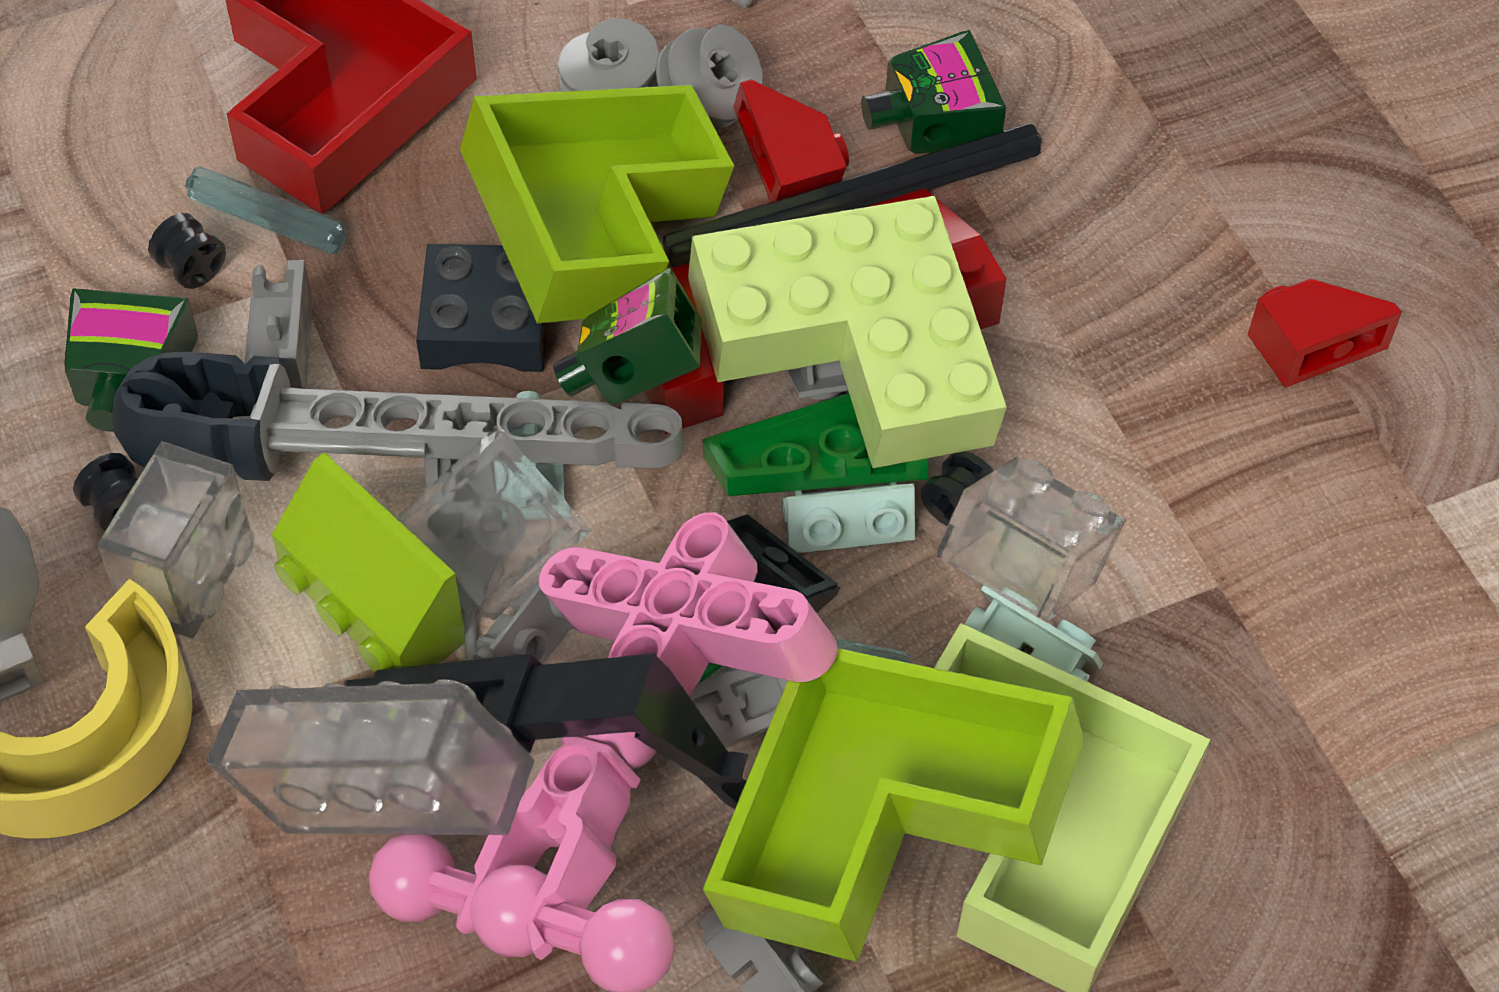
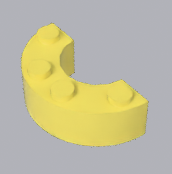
(117, 749)

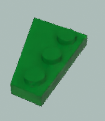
(801, 451)

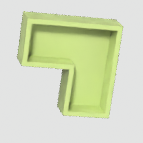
(864, 292)
(1109, 831)

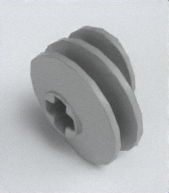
(609, 57)
(713, 64)

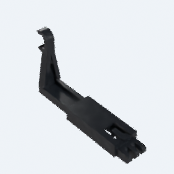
(591, 699)

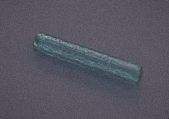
(266, 210)

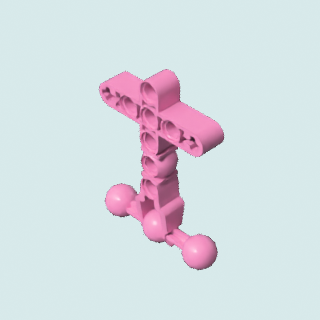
(687, 612)

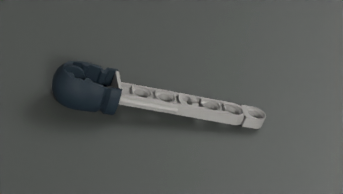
(195, 395)

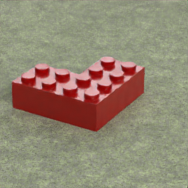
(345, 89)

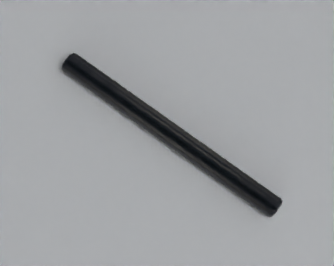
(873, 186)

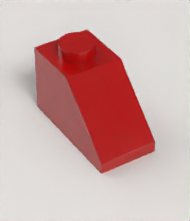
(788, 141)
(1319, 328)

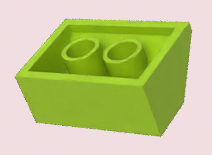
(367, 572)

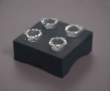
(475, 311)

